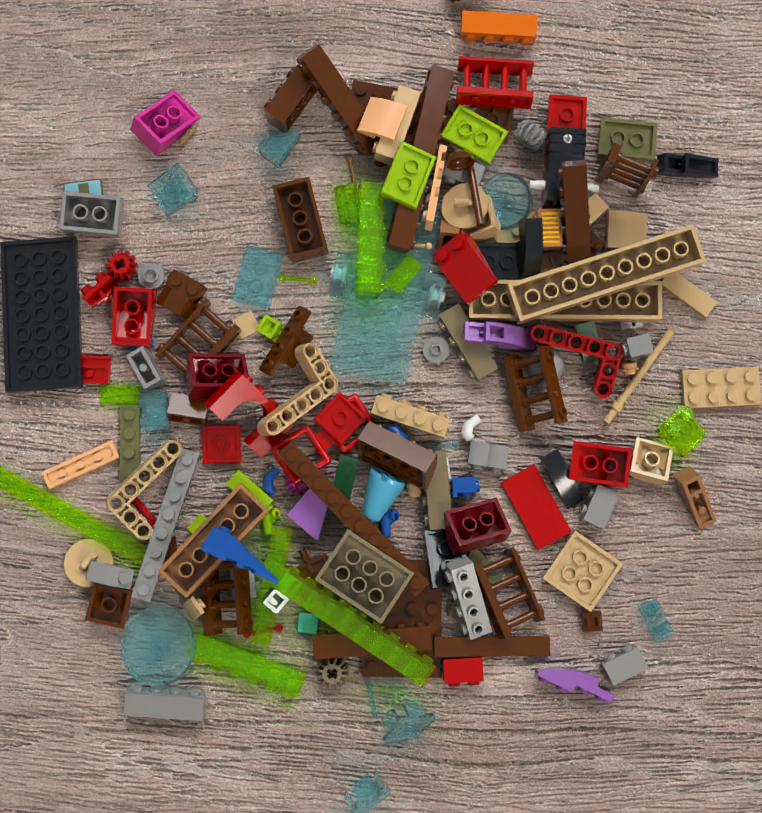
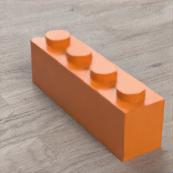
(498, 27)

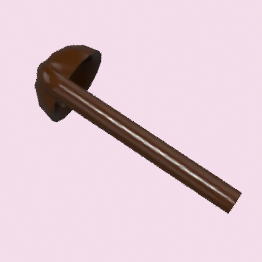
(463, 160)

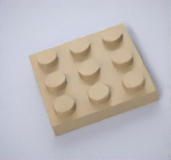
(582, 571)

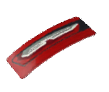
(143, 511)

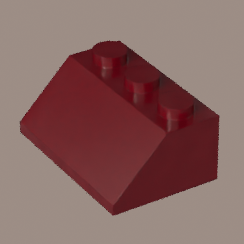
(210, 371)
(476, 526)

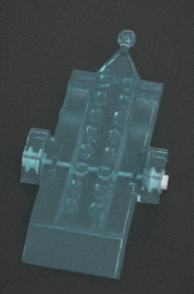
(380, 333)

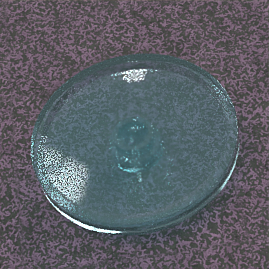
(158, 646)

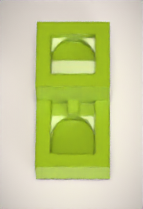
(270, 328)

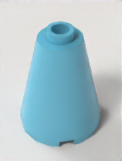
(380, 493)

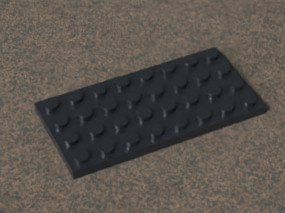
(41, 314)

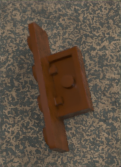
(288, 340)

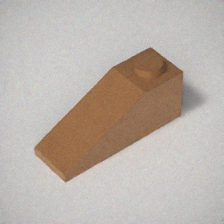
(695, 496)

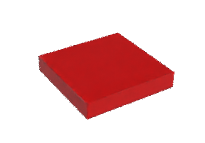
(340, 418)
(221, 444)

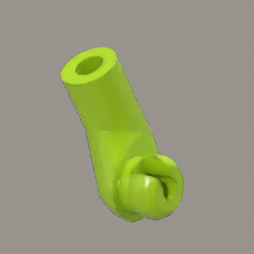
(269, 519)

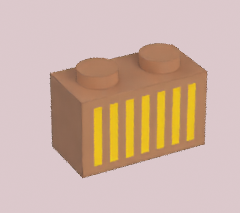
(551, 228)

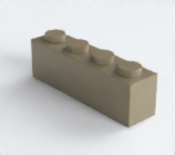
(473, 354)
(438, 494)

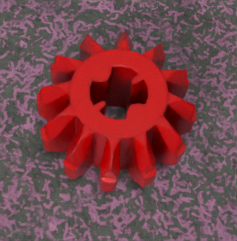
(121, 272)

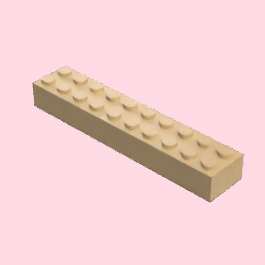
(605, 274)
(632, 305)

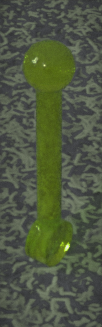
(282, 277)

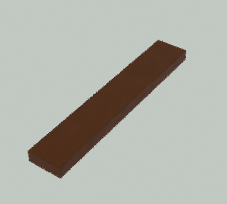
(491, 646)

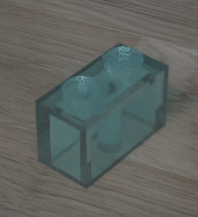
(154, 411)

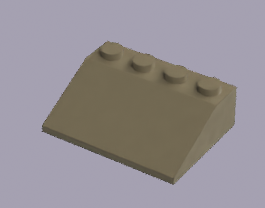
(364, 576)

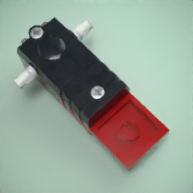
(563, 143)

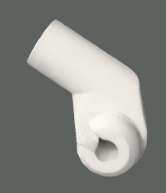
(468, 426)

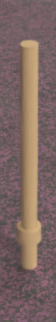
(617, 406)

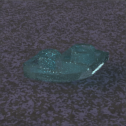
(656, 620)

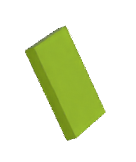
(474, 134)
(408, 175)

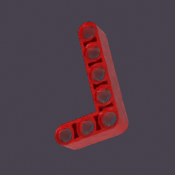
(583, 347)

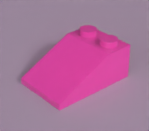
(164, 122)

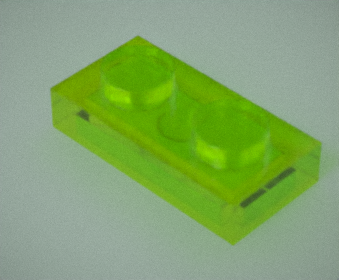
(403, 274)
(120, 394)

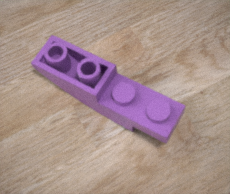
(498, 334)
(568, 678)

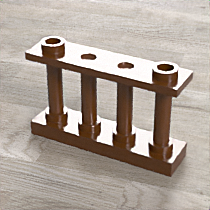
(626, 170)
(217, 346)
(518, 392)
(211, 598)
(495, 608)

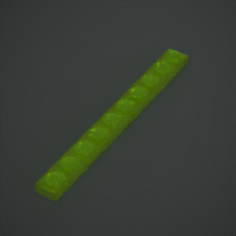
(72, 516)

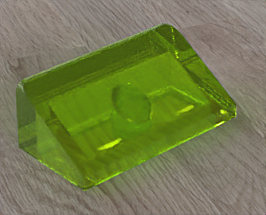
(347, 203)

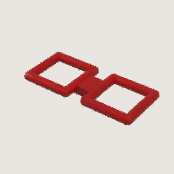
(320, 440)

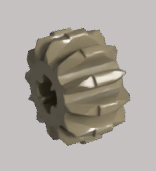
(332, 680)

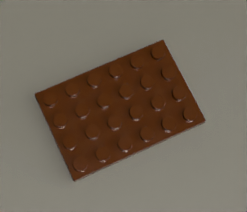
(411, 609)

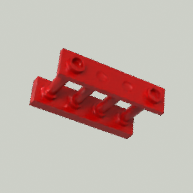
(493, 96)

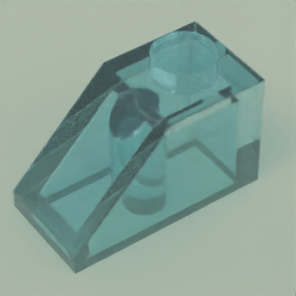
(278, 147)

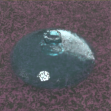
(502, 190)

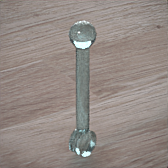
(455, 444)
(368, 680)

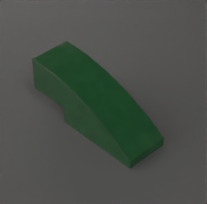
(345, 476)

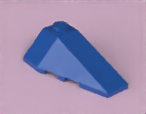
(228, 547)

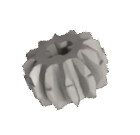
(530, 135)

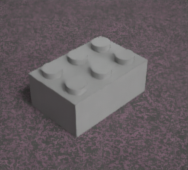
(91, 214)

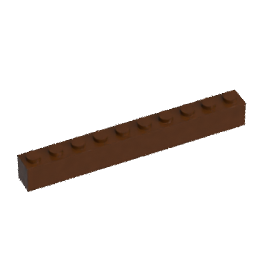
(424, 137)
(346, 511)

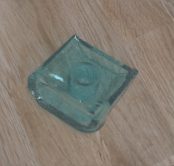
(174, 189)

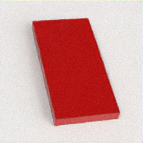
(536, 507)

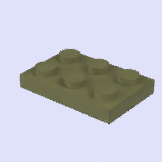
(636, 138)

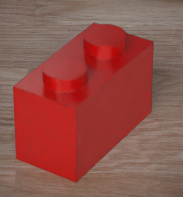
(462, 670)

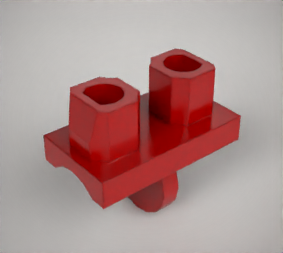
(100, 292)

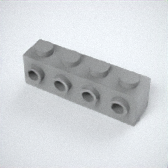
(468, 598)
(165, 703)

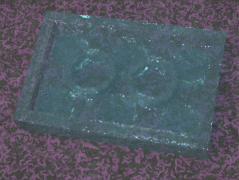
(258, 277)

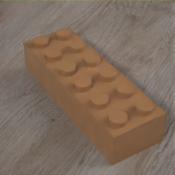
(190, 564)

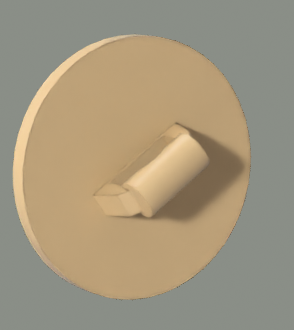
(458, 206)
(78, 558)

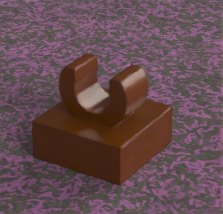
(595, 244)
(591, 621)

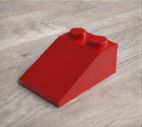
(465, 267)
(133, 316)
(600, 464)

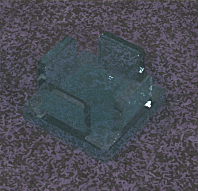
(407, 727)
(367, 793)

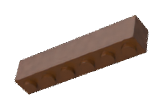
(336, 96)
(575, 210)
(337, 645)

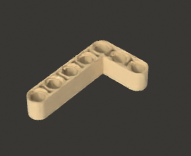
(303, 397)
(139, 486)

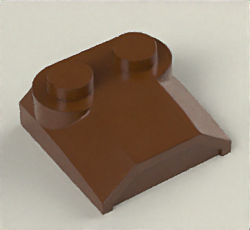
(181, 294)
(109, 605)

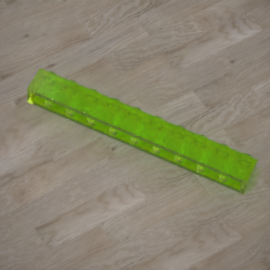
(348, 622)

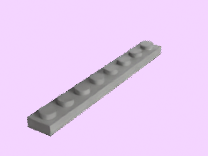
(165, 525)

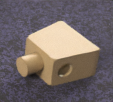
(597, 208)

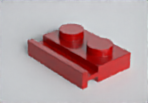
(96, 369)

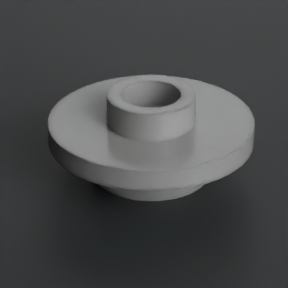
(151, 276)
(436, 349)

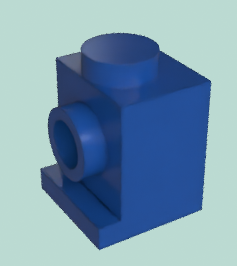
(464, 486)

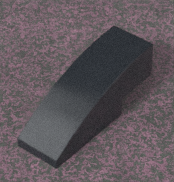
(687, 166)
(530, 247)
(559, 477)

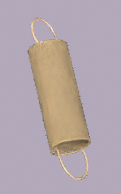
(189, 133)

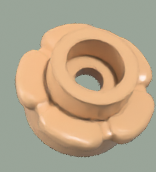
(629, 367)

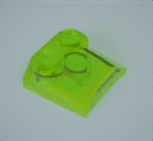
(681, 430)

